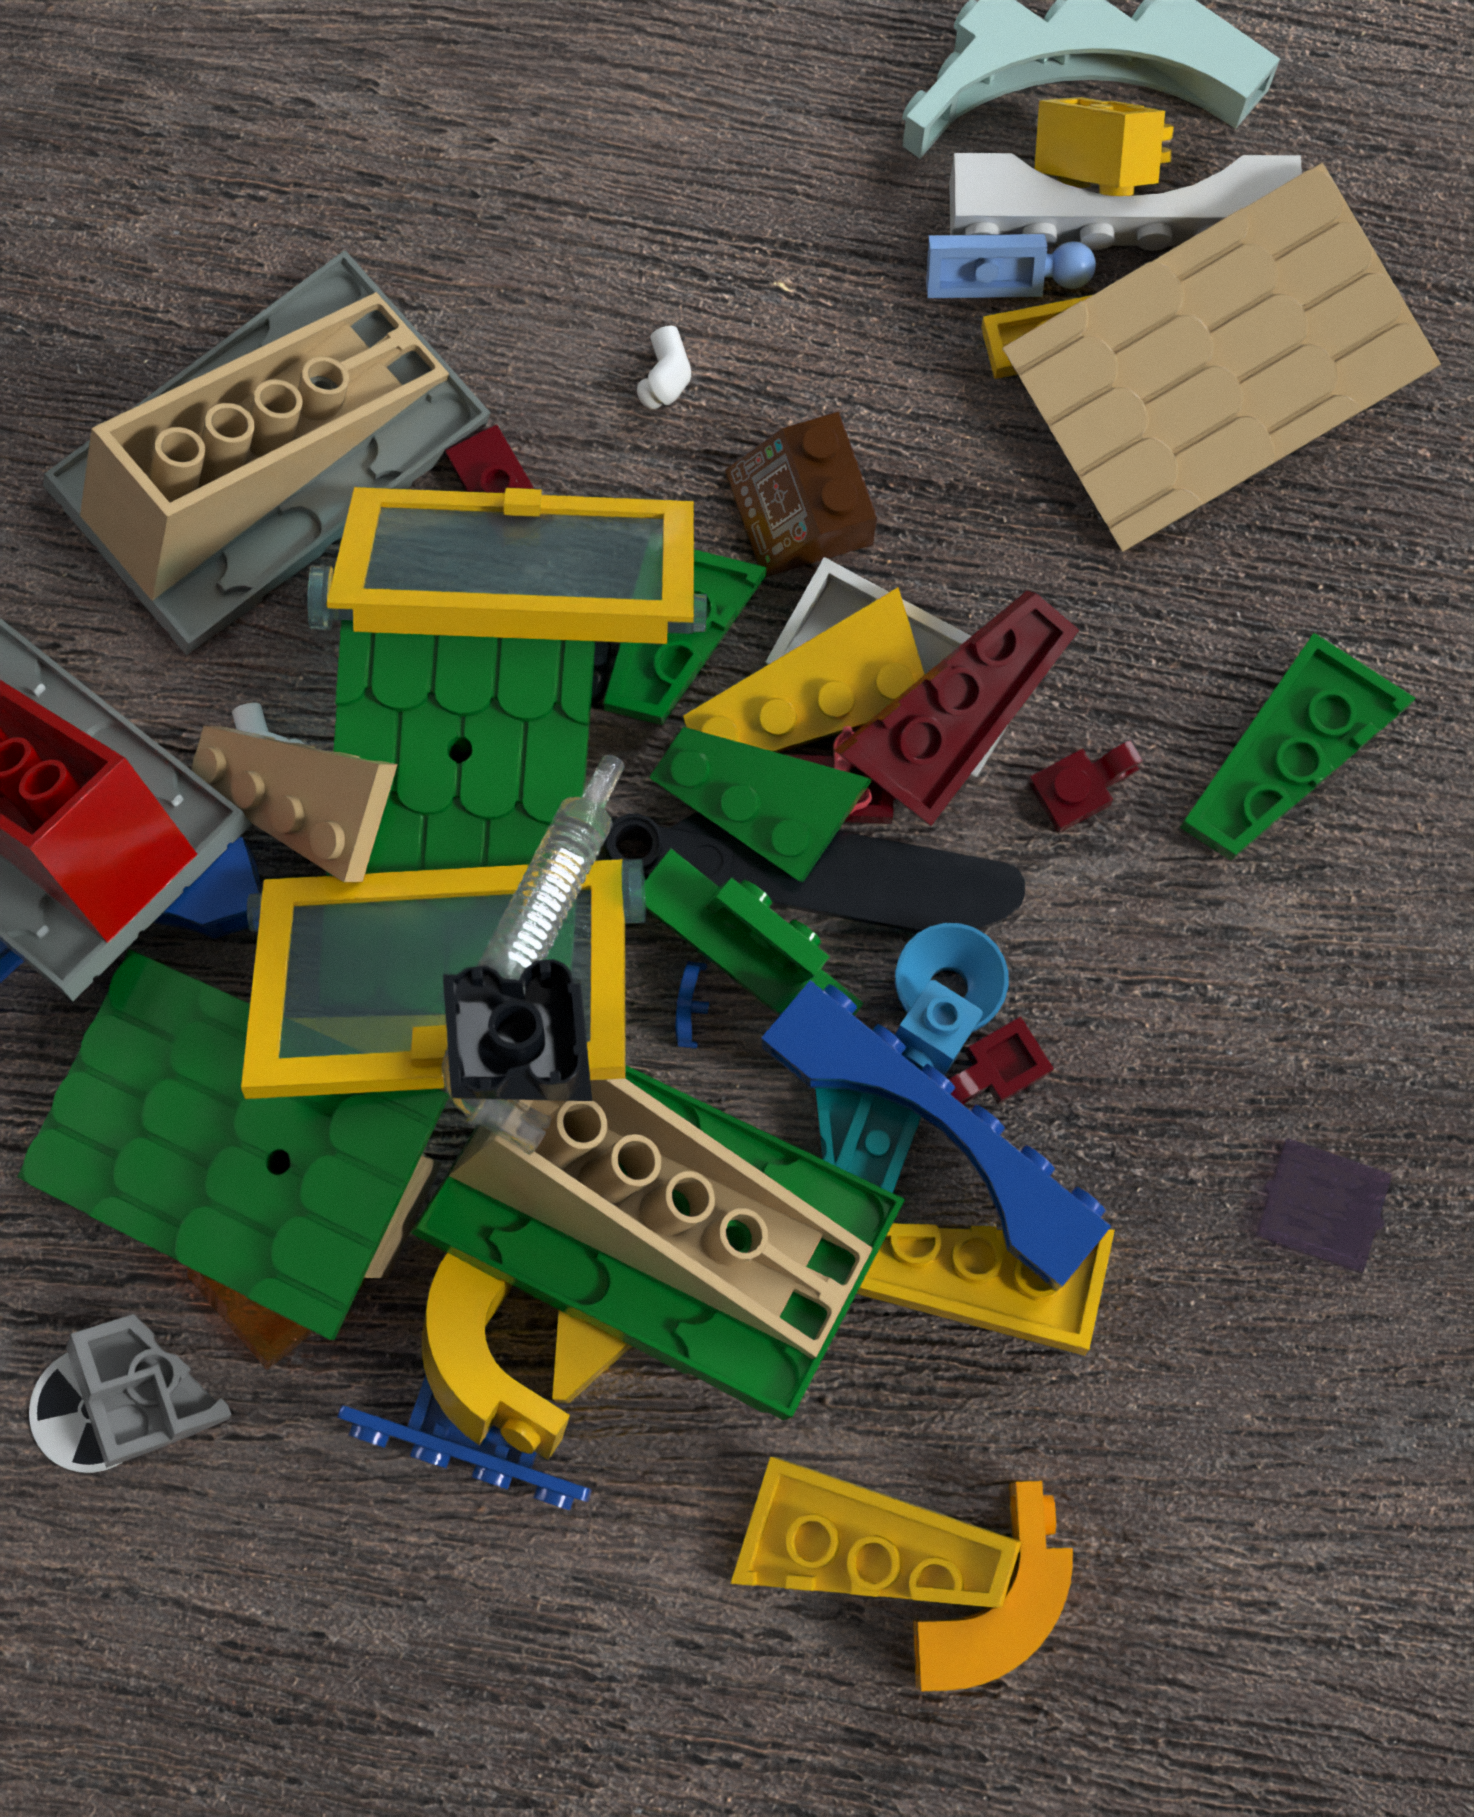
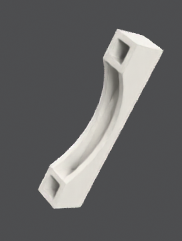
(1010, 197)

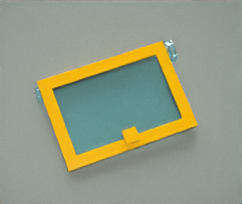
(512, 567)
(356, 971)

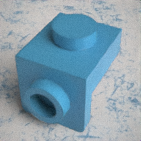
(937, 1027)

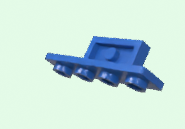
(438, 1439)

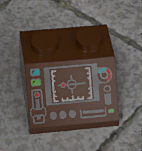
(802, 496)

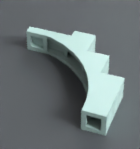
(1163, 47)

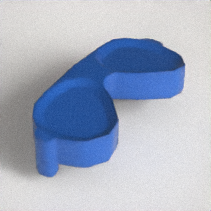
(686, 1005)

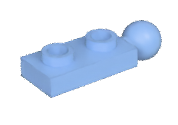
(1003, 265)

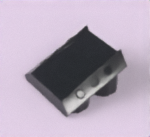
(517, 1034)

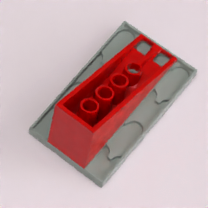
(90, 822)

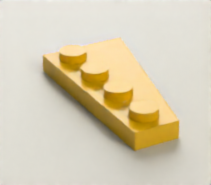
(981, 1284)
(856, 1541)

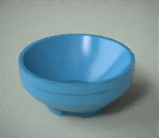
(959, 950)

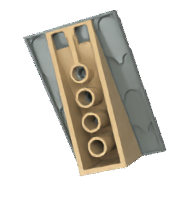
(257, 450)

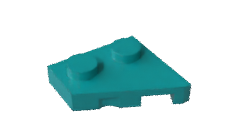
(865, 1134)

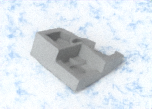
(137, 1390)

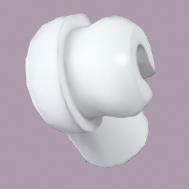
(670, 373)

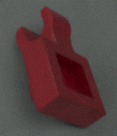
(1077, 788)
(1002, 1064)

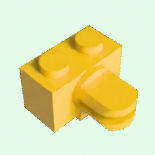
(1101, 143)

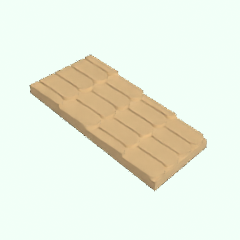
(1221, 356)

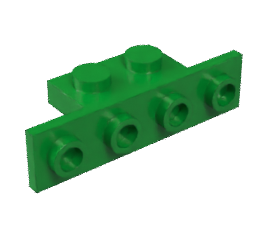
(739, 932)

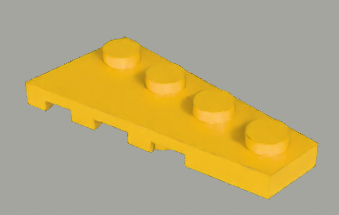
(821, 685)

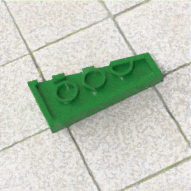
(1301, 735)

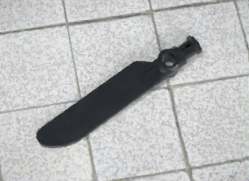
(852, 880)

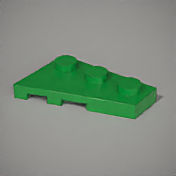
(654, 677)
(761, 797)

